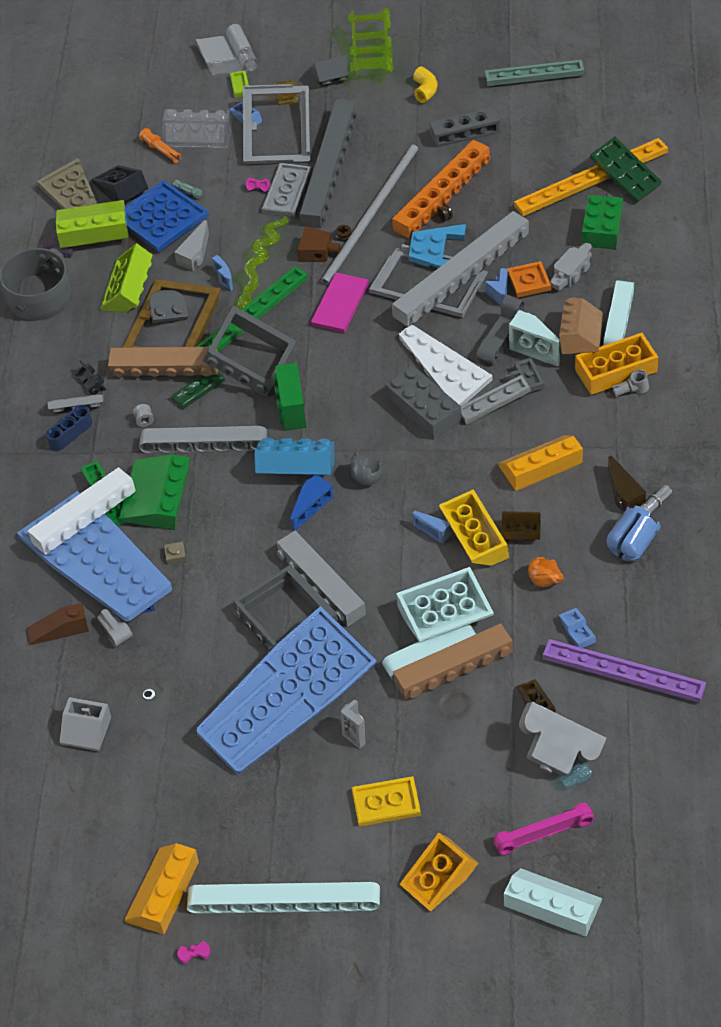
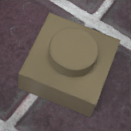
(175, 553)

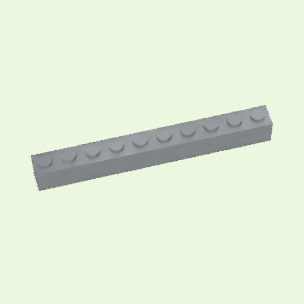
(460, 269)

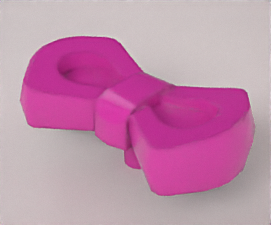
(263, 184)
(186, 953)

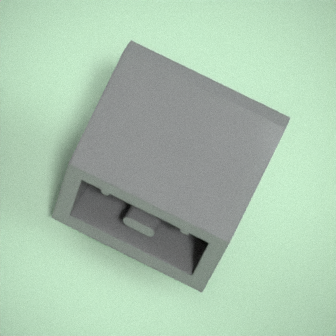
(84, 724)

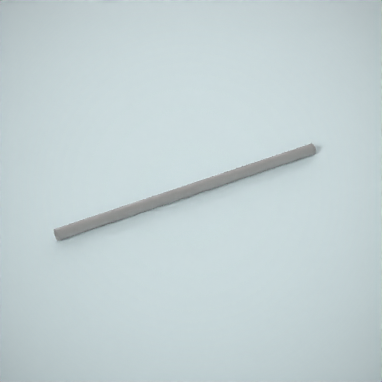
(369, 215)

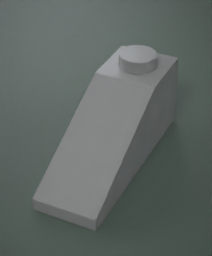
(192, 250)

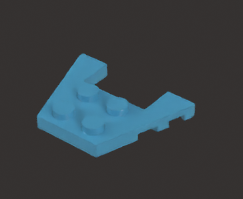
(429, 245)

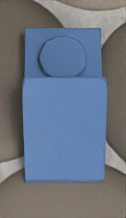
(498, 289)

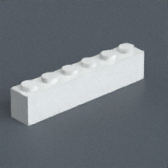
(81, 511)

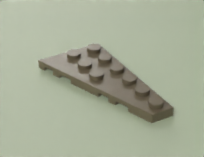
(68, 186)

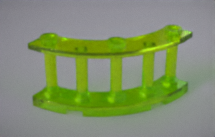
(376, 62)

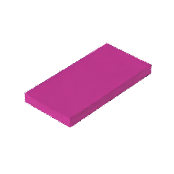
(340, 303)

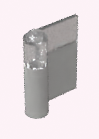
(228, 52)

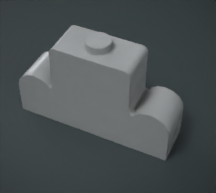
(558, 739)

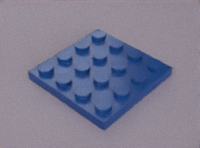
(163, 215)

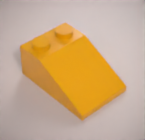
(438, 872)

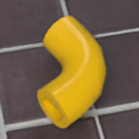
(428, 84)

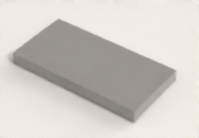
(287, 190)

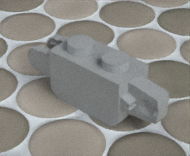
(571, 266)

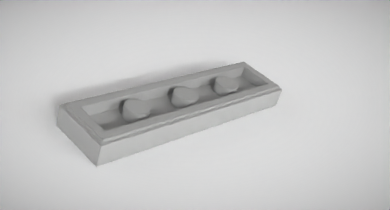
(494, 399)

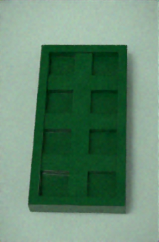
(625, 169)

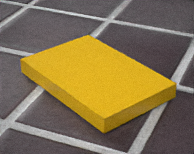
(386, 801)

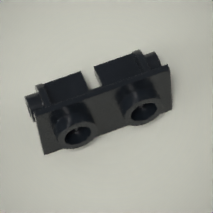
(94, 382)

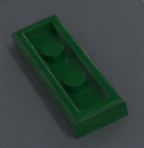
(196, 389)

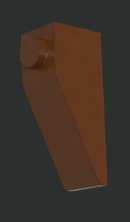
(59, 624)

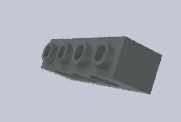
(464, 127)

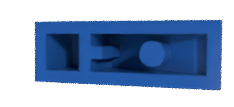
(312, 497)

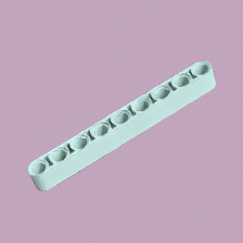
(283, 897)

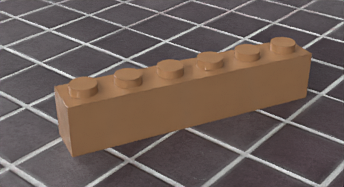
(159, 361)
(453, 661)

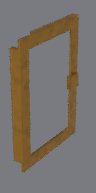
(202, 322)

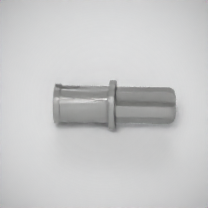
(656, 500)

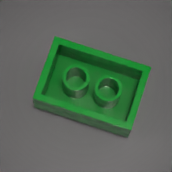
(602, 221)
(290, 397)

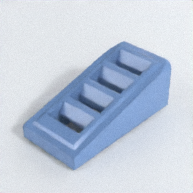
(256, 117)
(433, 526)

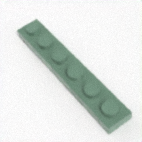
(534, 72)

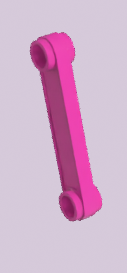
(579, 815)

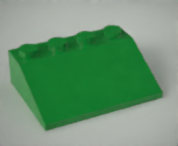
(158, 493)

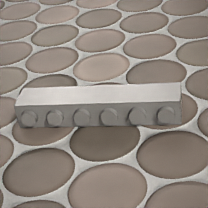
(321, 577)

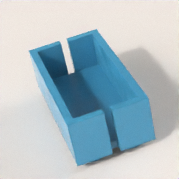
(295, 456)

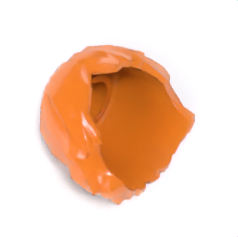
(544, 572)

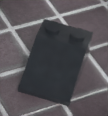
(121, 183)

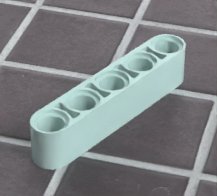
(619, 312)
(424, 648)

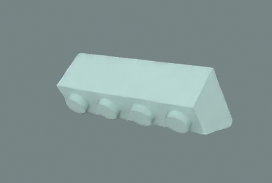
(551, 901)

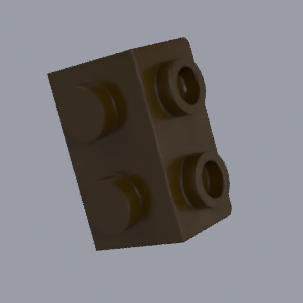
(521, 525)

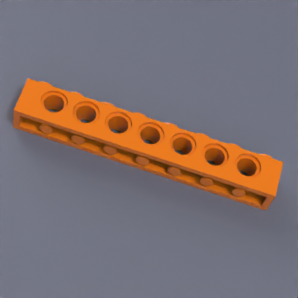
(441, 189)

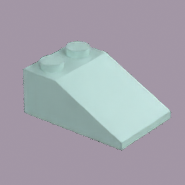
(533, 339)

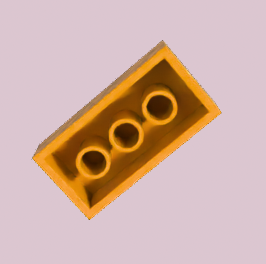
(615, 363)

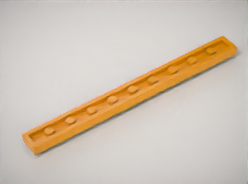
(582, 180)

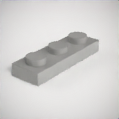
(92, 400)

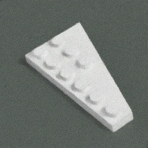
(444, 366)

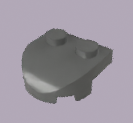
(167, 306)

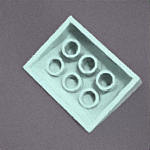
(443, 604)

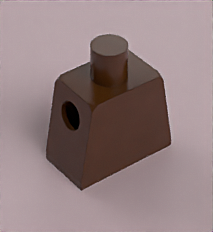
(316, 245)

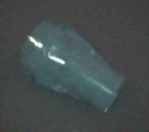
(579, 774)

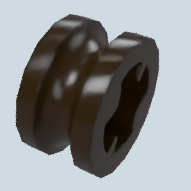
(444, 212)
(343, 229)

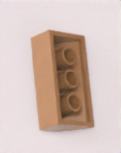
(580, 327)

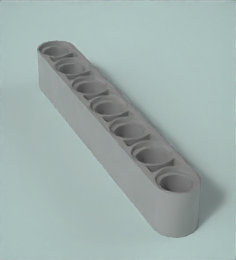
(201, 439)

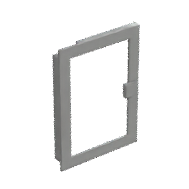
(249, 126)
(376, 287)

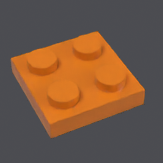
(529, 279)

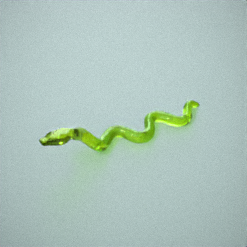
(263, 256)

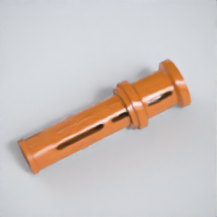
(155, 142)

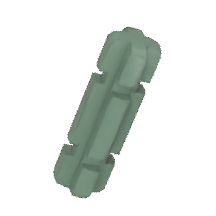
(187, 189)

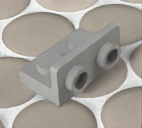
(353, 724)

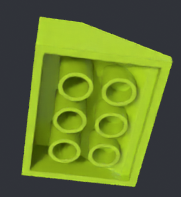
(91, 224)

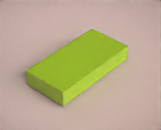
(238, 80)

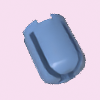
(632, 534)

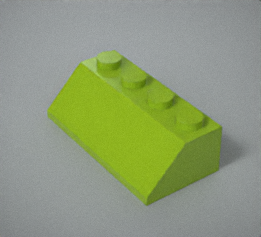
(127, 280)

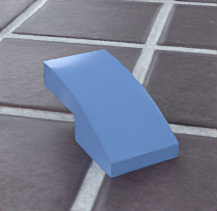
(223, 272)
(577, 629)

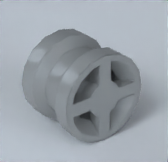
(143, 415)

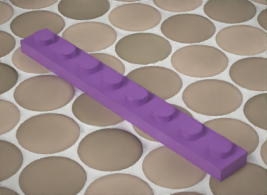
(624, 670)

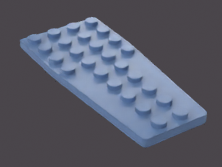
(105, 566)
(285, 691)

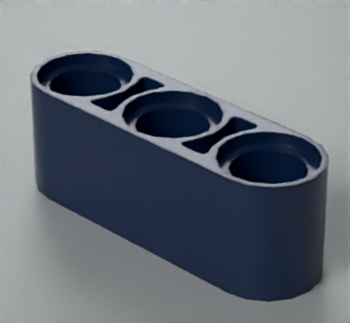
(69, 428)

